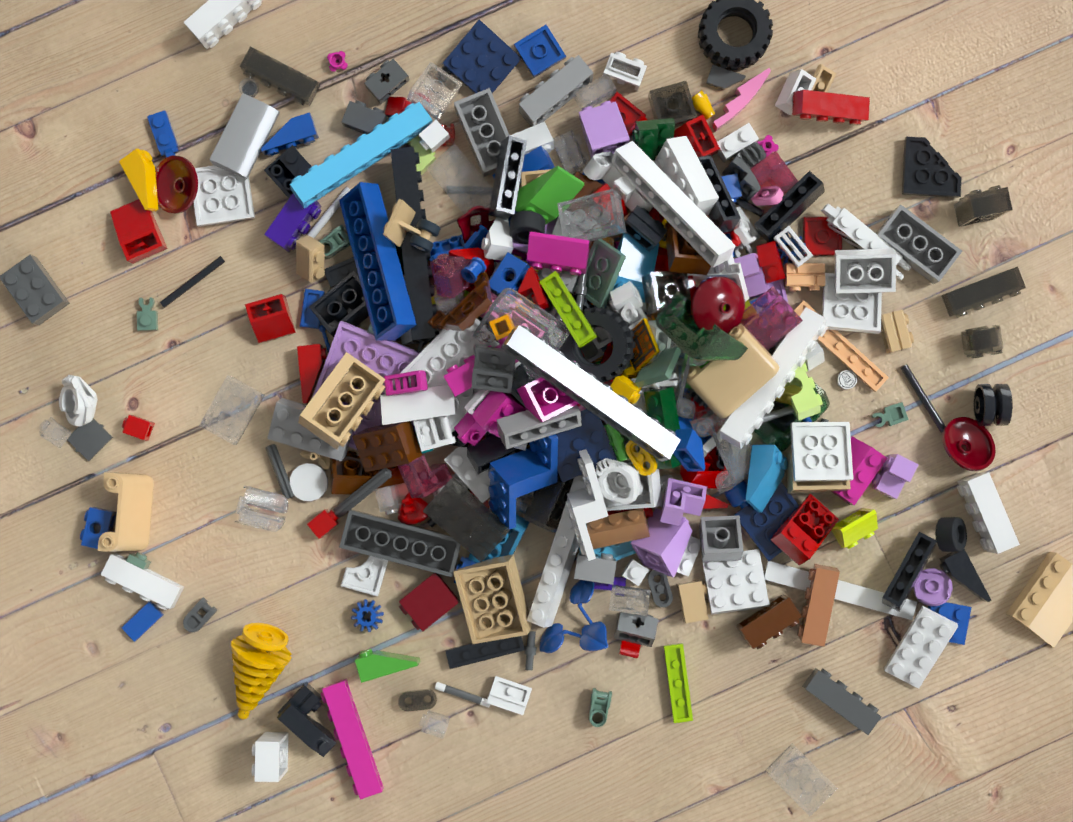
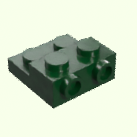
(652, 134)

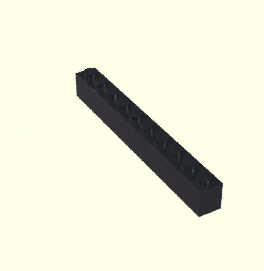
(414, 260)

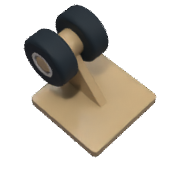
(399, 225)

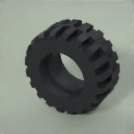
(735, 56)
(622, 345)

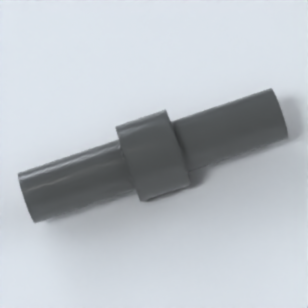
(581, 290)
(530, 650)

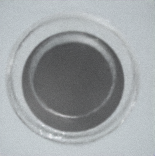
(249, 87)

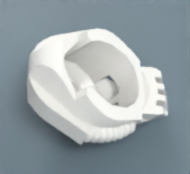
(77, 401)
(618, 481)

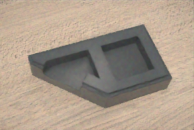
(723, 78)

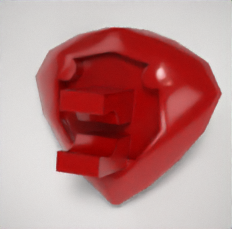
(412, 510)

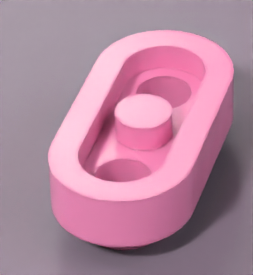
(768, 196)

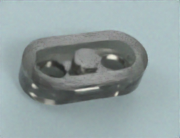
(418, 701)

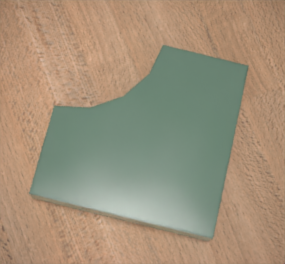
(659, 369)

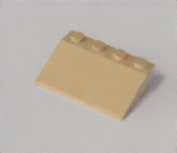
(493, 599)
(1046, 600)

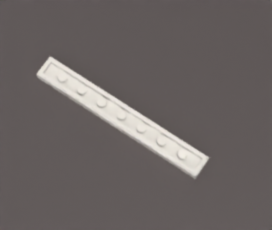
(845, 591)

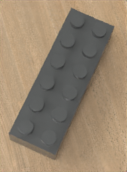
(400, 543)

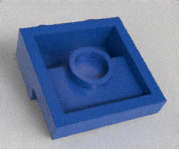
(957, 613)

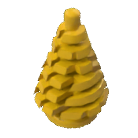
(257, 662)

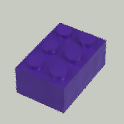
(292, 223)

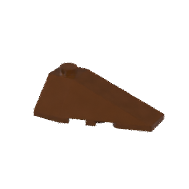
(349, 475)

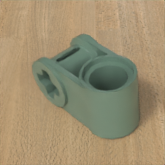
(336, 242)
(599, 705)

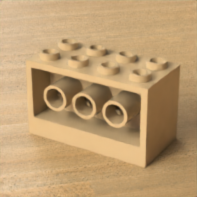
(339, 389)

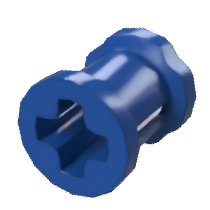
(473, 269)

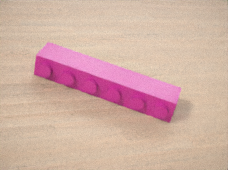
(352, 738)

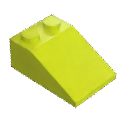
(856, 526)

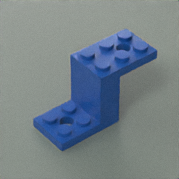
(520, 475)

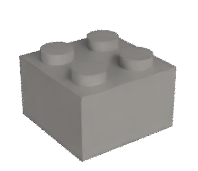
(721, 538)
(596, 570)

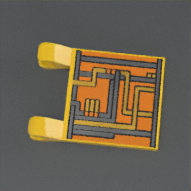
(645, 348)

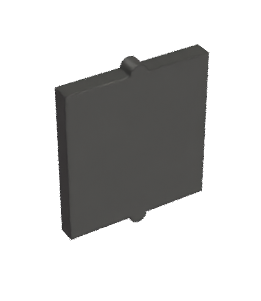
(89, 439)

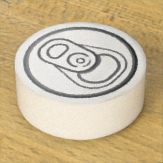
(846, 379)

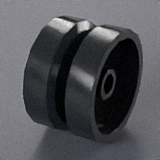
(993, 404)

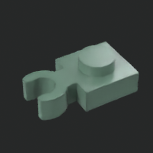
(147, 319)
(892, 414)

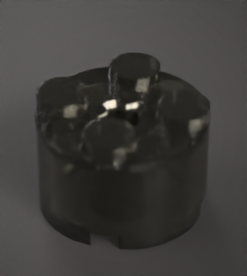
(982, 340)

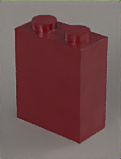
(428, 602)

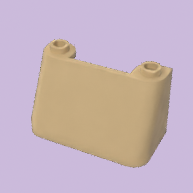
(732, 382)
(133, 512)

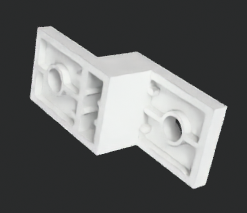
(586, 505)

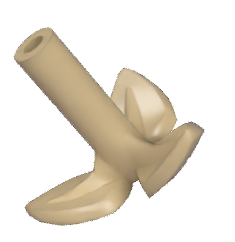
(323, 461)

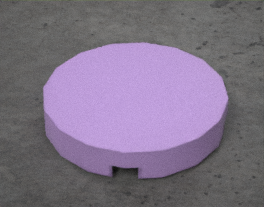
(933, 587)

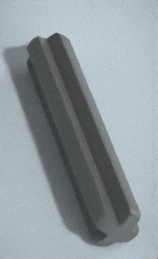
(279, 471)

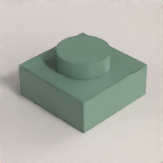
(139, 560)

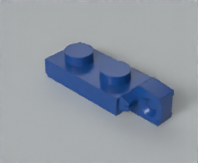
(163, 133)

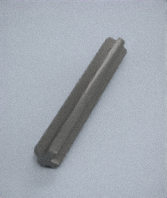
(362, 492)

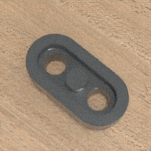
(660, 587)

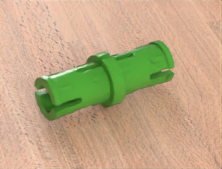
(617, 443)

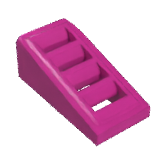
(418, 382)

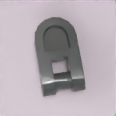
(194, 621)

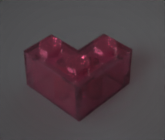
(775, 172)
(448, 276)
(422, 479)

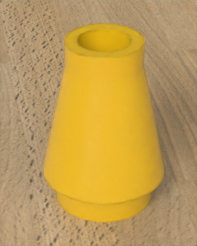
(703, 105)

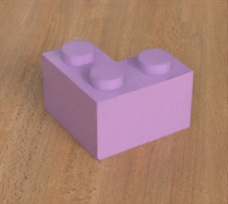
(753, 275)
(894, 475)
(681, 498)

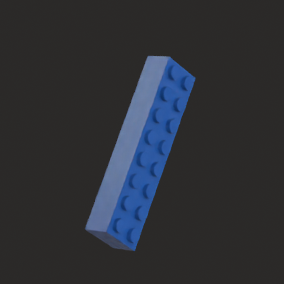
(377, 262)

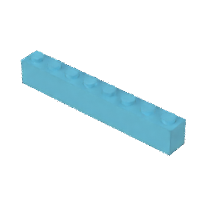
(360, 155)

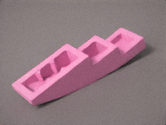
(744, 94)

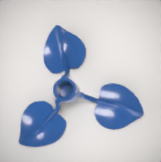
(593, 635)

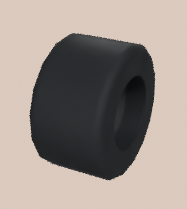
(525, 222)
(951, 534)

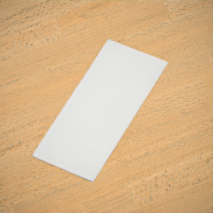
(417, 405)

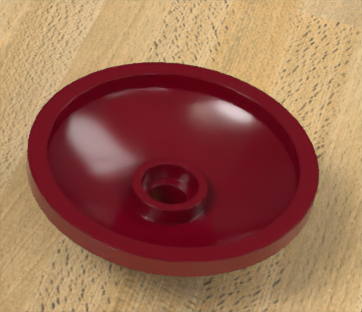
(176, 184)
(709, 302)
(968, 444)

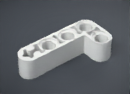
(601, 168)

